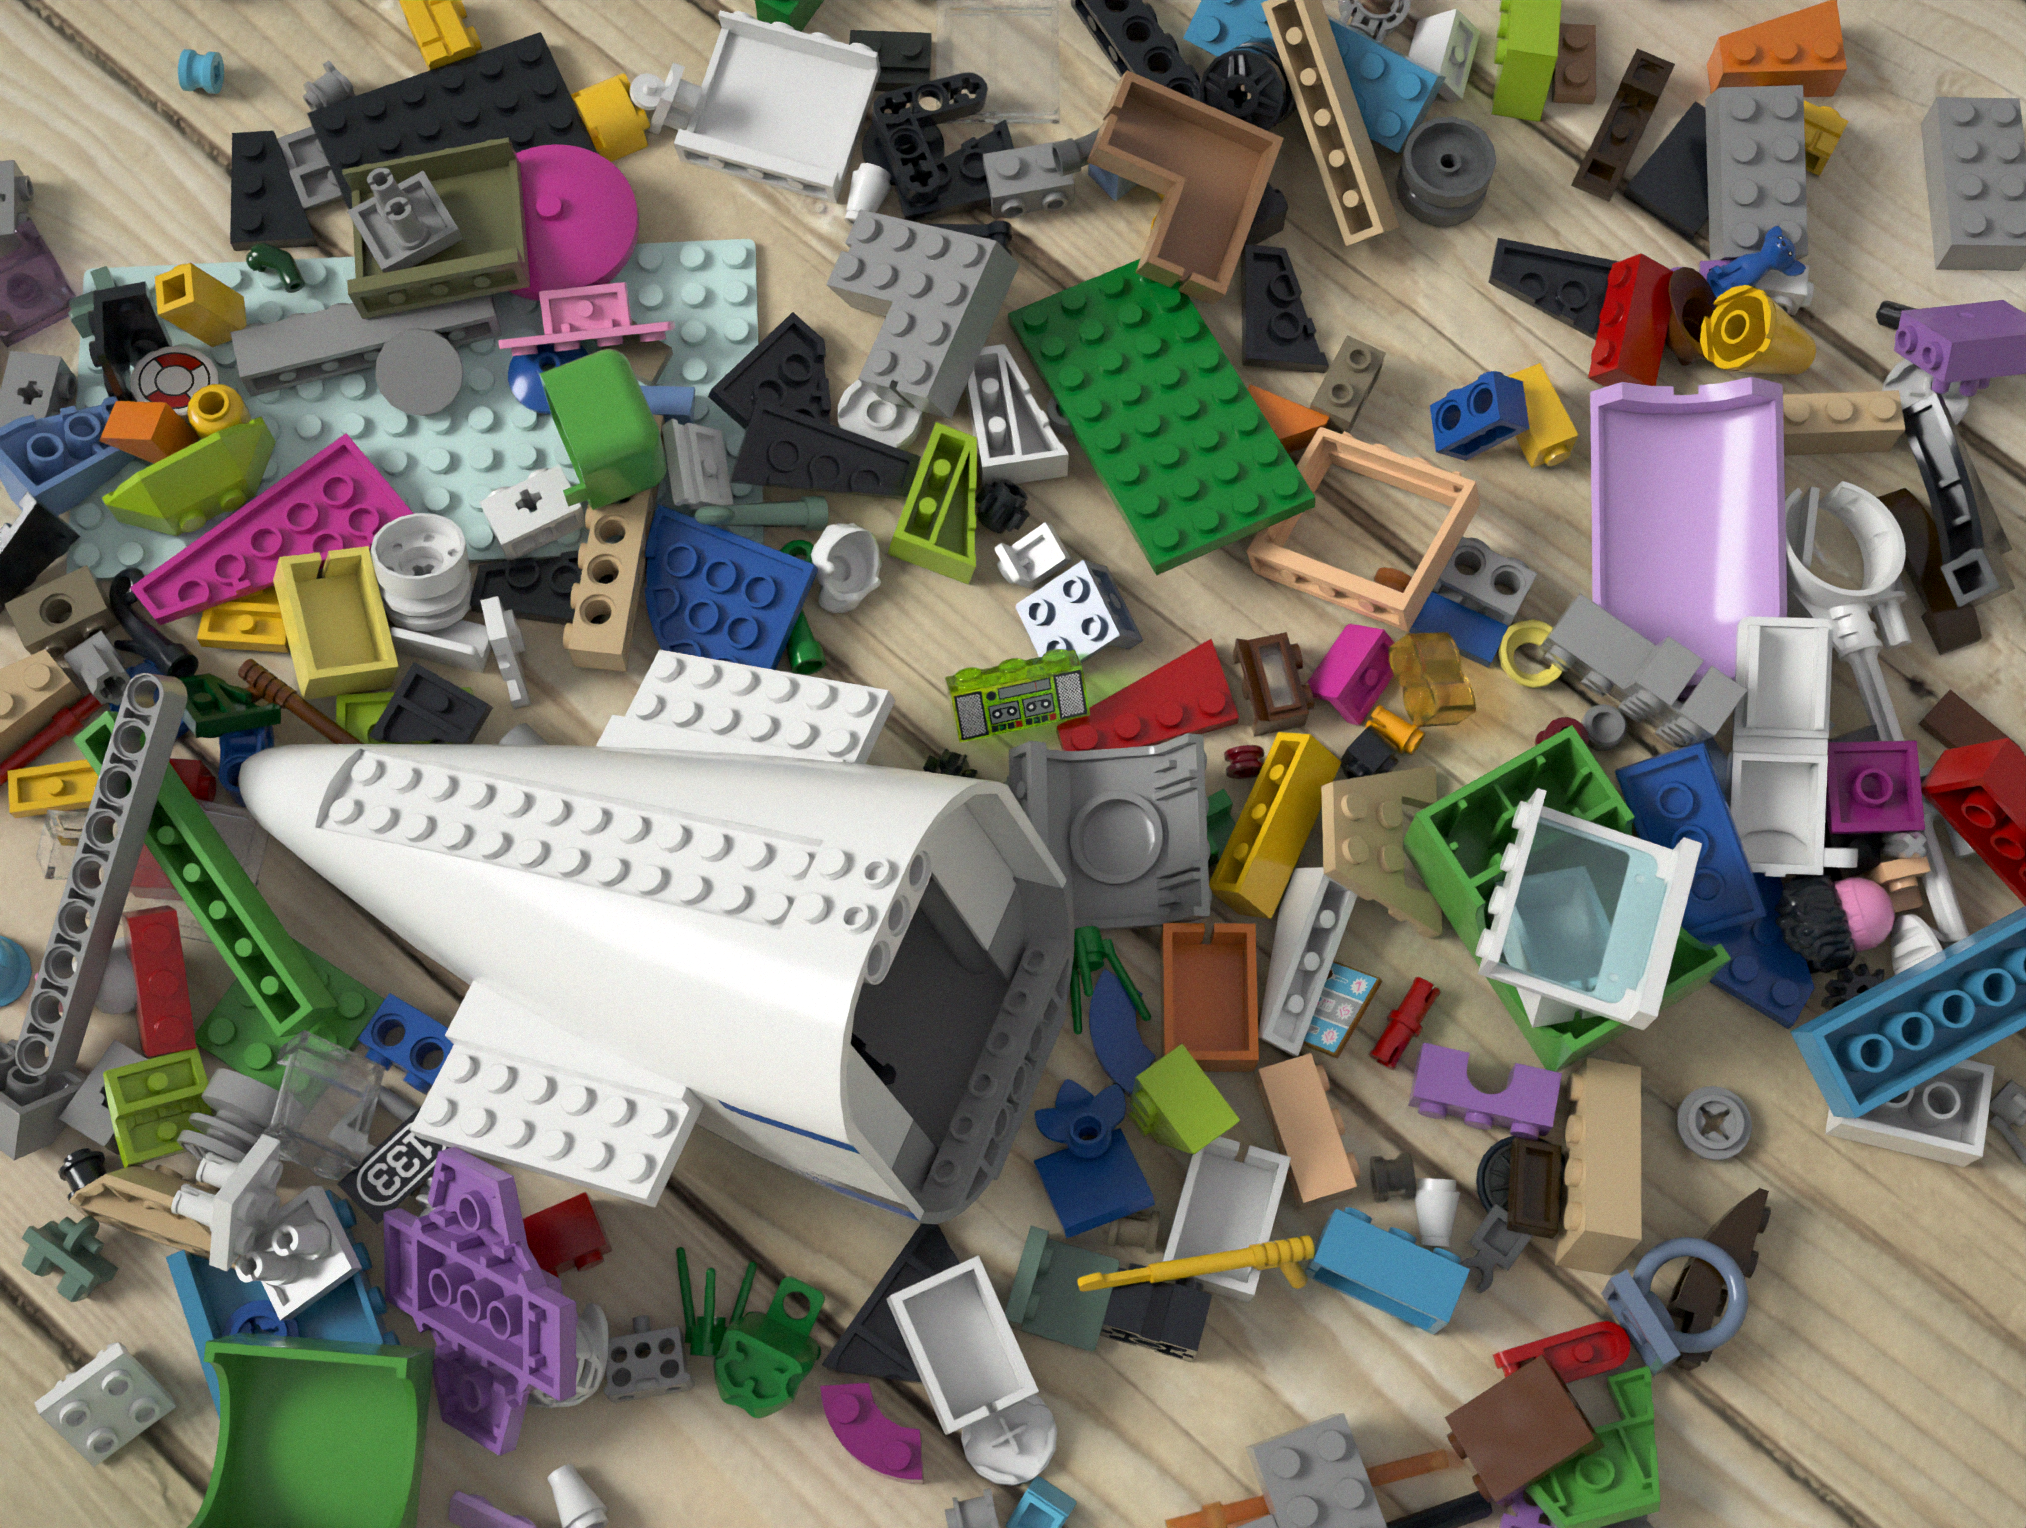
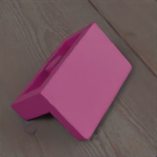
(1354, 671)

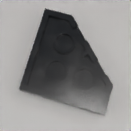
(781, 370)

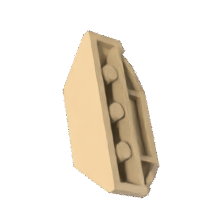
(141, 1204)

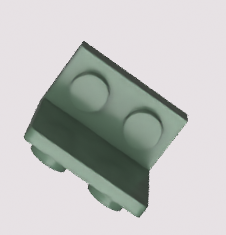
(1047, 1294)

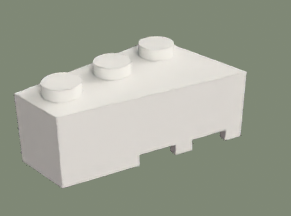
(1009, 425)

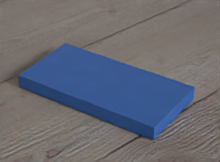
(1682, 798)

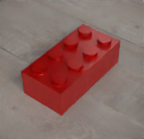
(1984, 800)

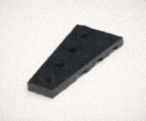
(812, 455)

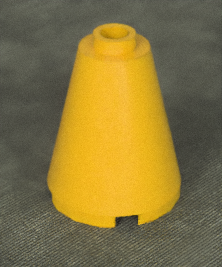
(1755, 335)

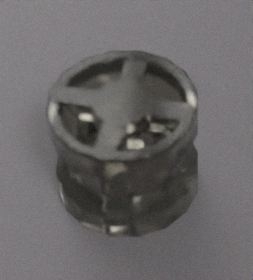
(1392, 1178)

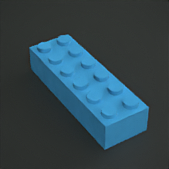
(1387, 85)
(1920, 1020)

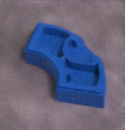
(1115, 1033)

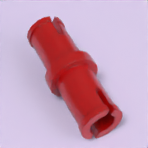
(1404, 1023)

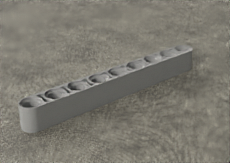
(83, 887)

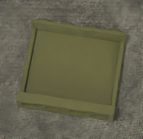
(485, 200)

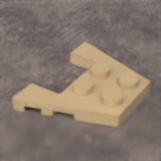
(1366, 841)

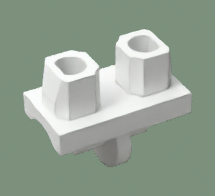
(672, 101)

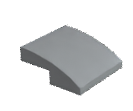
(309, 169)

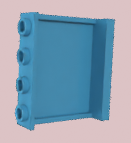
(344, 1314)

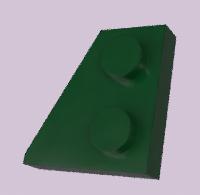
(222, 708)

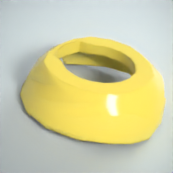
(1522, 633)

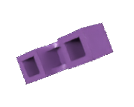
(1443, 1088)

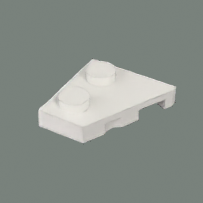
(507, 643)

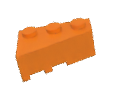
(1784, 51)

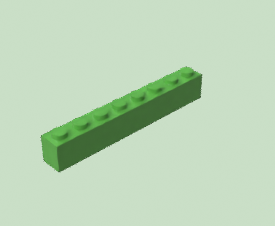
(223, 899)

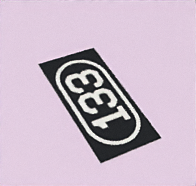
(391, 1171)

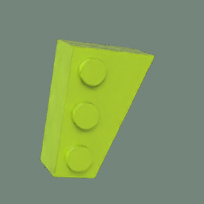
(1525, 56)
(940, 509)
(1179, 1104)

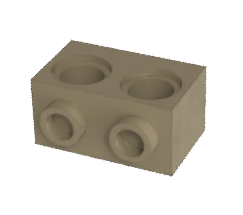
(1348, 384)

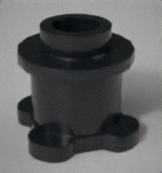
(82, 1168)

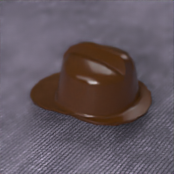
(1690, 302)

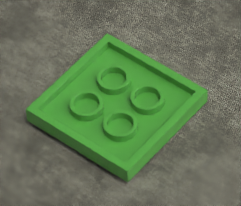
(248, 1044)

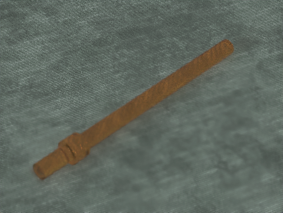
(1219, 1516)

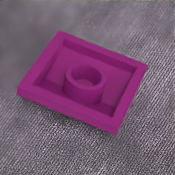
(1874, 787)

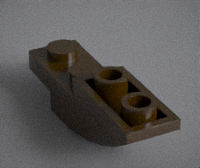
(1699, 1288)

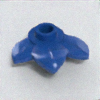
(1083, 1114)

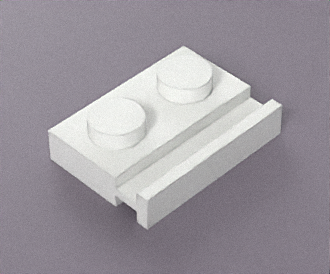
(696, 465)

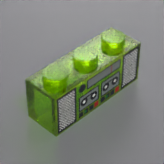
(1017, 695)

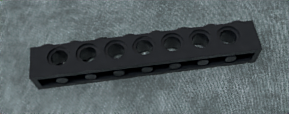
(1160, 52)

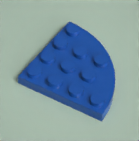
(721, 592)

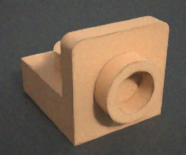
(1900, 881)

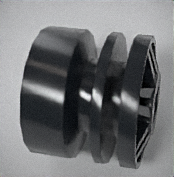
(1261, 72)

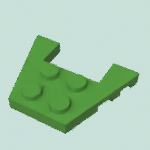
(1617, 1479)

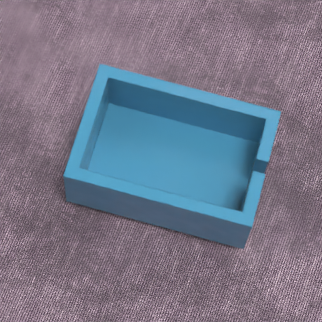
(1387, 1270)

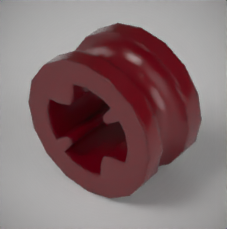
(1244, 761)

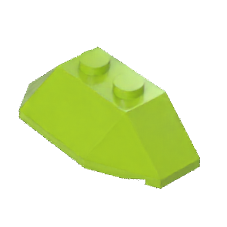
(196, 481)

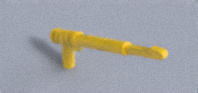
(1259, 1256)

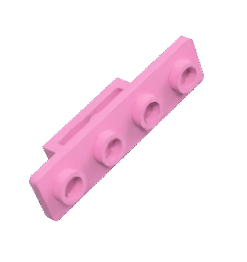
(586, 314)

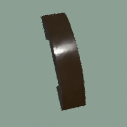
(1623, 125)
(1947, 623)

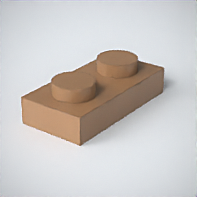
(1576, 65)

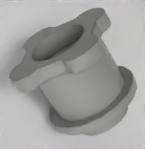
(328, 89)
(973, 1512)

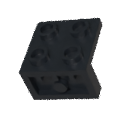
(124, 332)

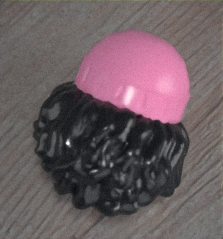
(1833, 919)

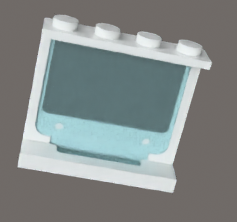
(1587, 914)

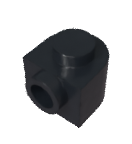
(1369, 755)

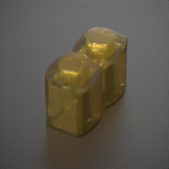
(1432, 679)

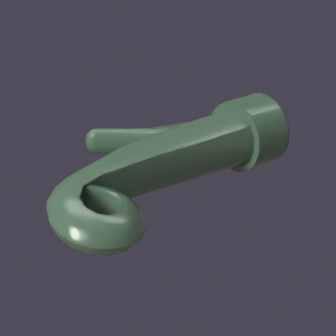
(808, 513)

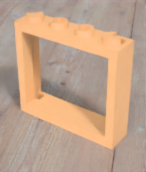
(1344, 588)

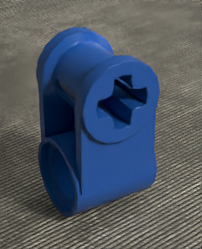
(235, 749)

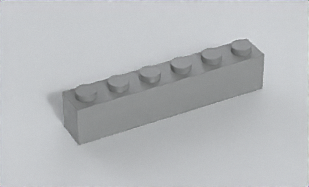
(341, 342)

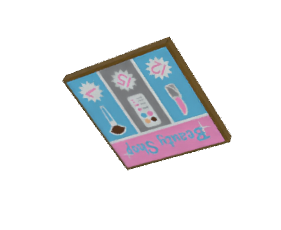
(1340, 1008)

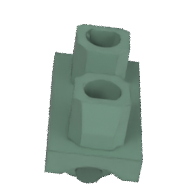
(72, 1249)

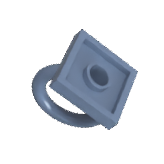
(1648, 1320)

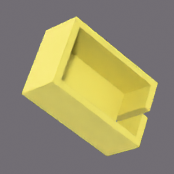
(335, 623)

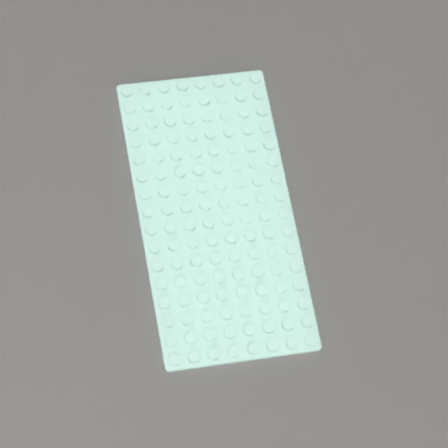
(477, 441)

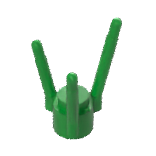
(1088, 957)
(709, 1332)

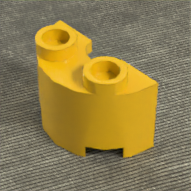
(611, 118)

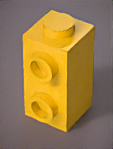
(199, 304)
(1550, 430)

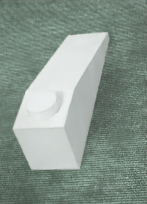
(1302, 955)

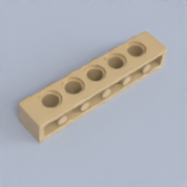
(609, 644)

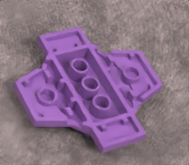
(483, 1298)

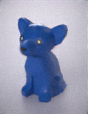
(1776, 254)

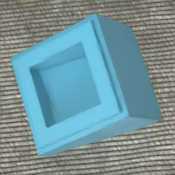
(1042, 1507)

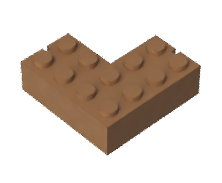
(1205, 167)

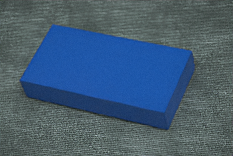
(1473, 632)

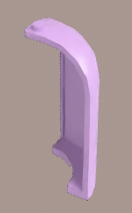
(1689, 512)

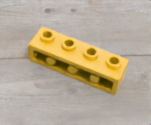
(1274, 825)

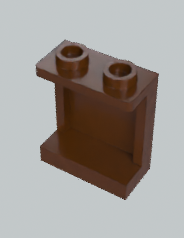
(1521, 1431)

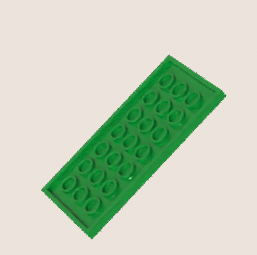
(1160, 415)

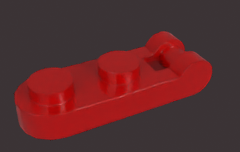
(1574, 1352)

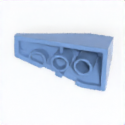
(59, 456)

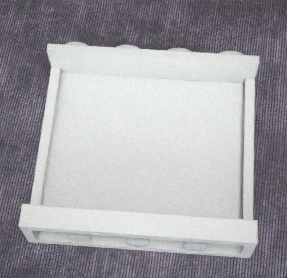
(780, 106)

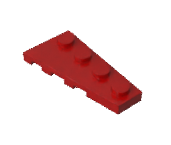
(1167, 703)

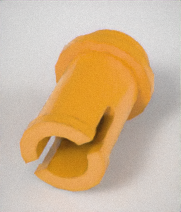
(1397, 730)

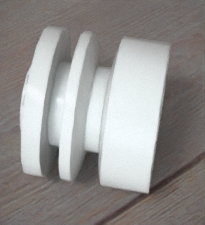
(422, 571)

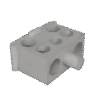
(648, 1376)

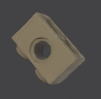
(38, 612)

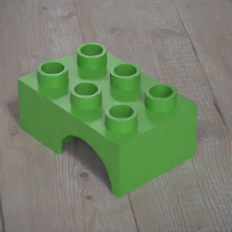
(1459, 857)
(317, 1433)

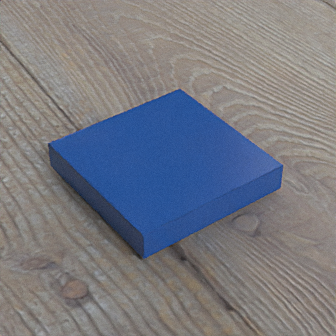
(1094, 1189)

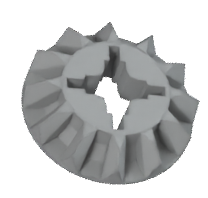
(1735, 1126)

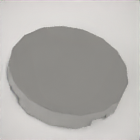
(419, 371)

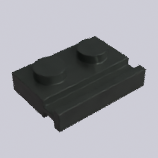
(902, 56)

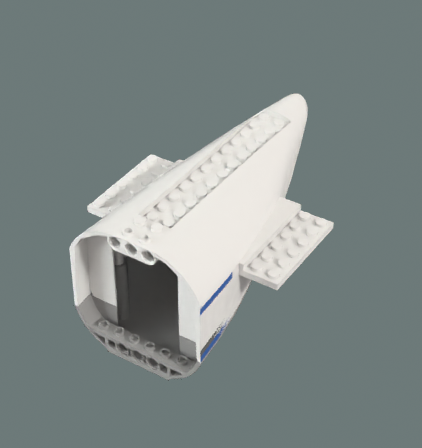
(703, 932)

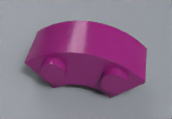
(870, 1436)

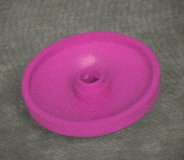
(576, 218)

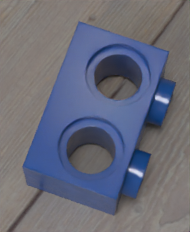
(1479, 416)
(420, 1039)

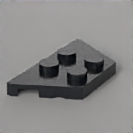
(873, 1339)

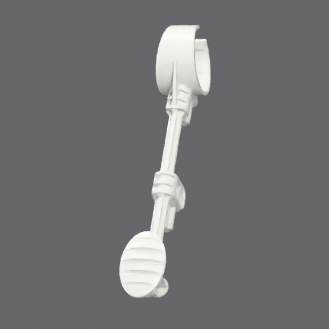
(1857, 644)

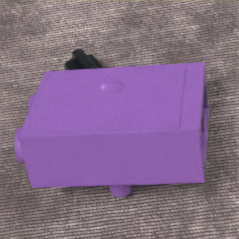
(1960, 341)

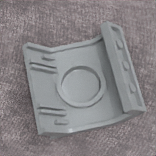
(1122, 828)

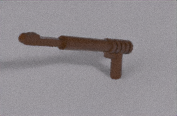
(271, 689)

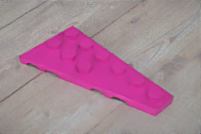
(319, 507)

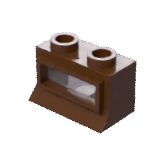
(1273, 683)

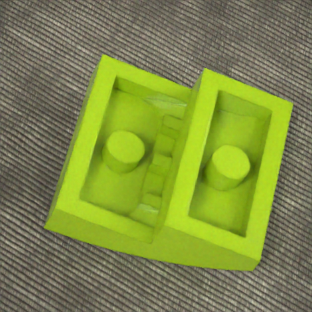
(153, 1104)

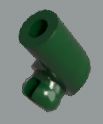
(266, 255)

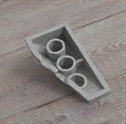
(32, 1104)

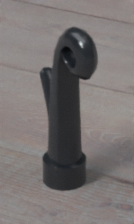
(148, 642)

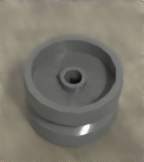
(1445, 171)

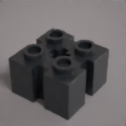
(1158, 1315)

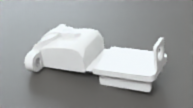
(1781, 746)

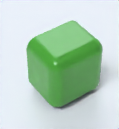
(604, 428)

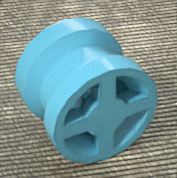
(201, 71)

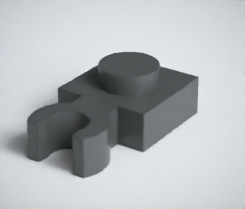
(1494, 1246)

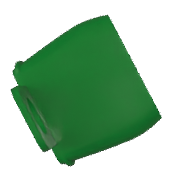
(768, 1354)

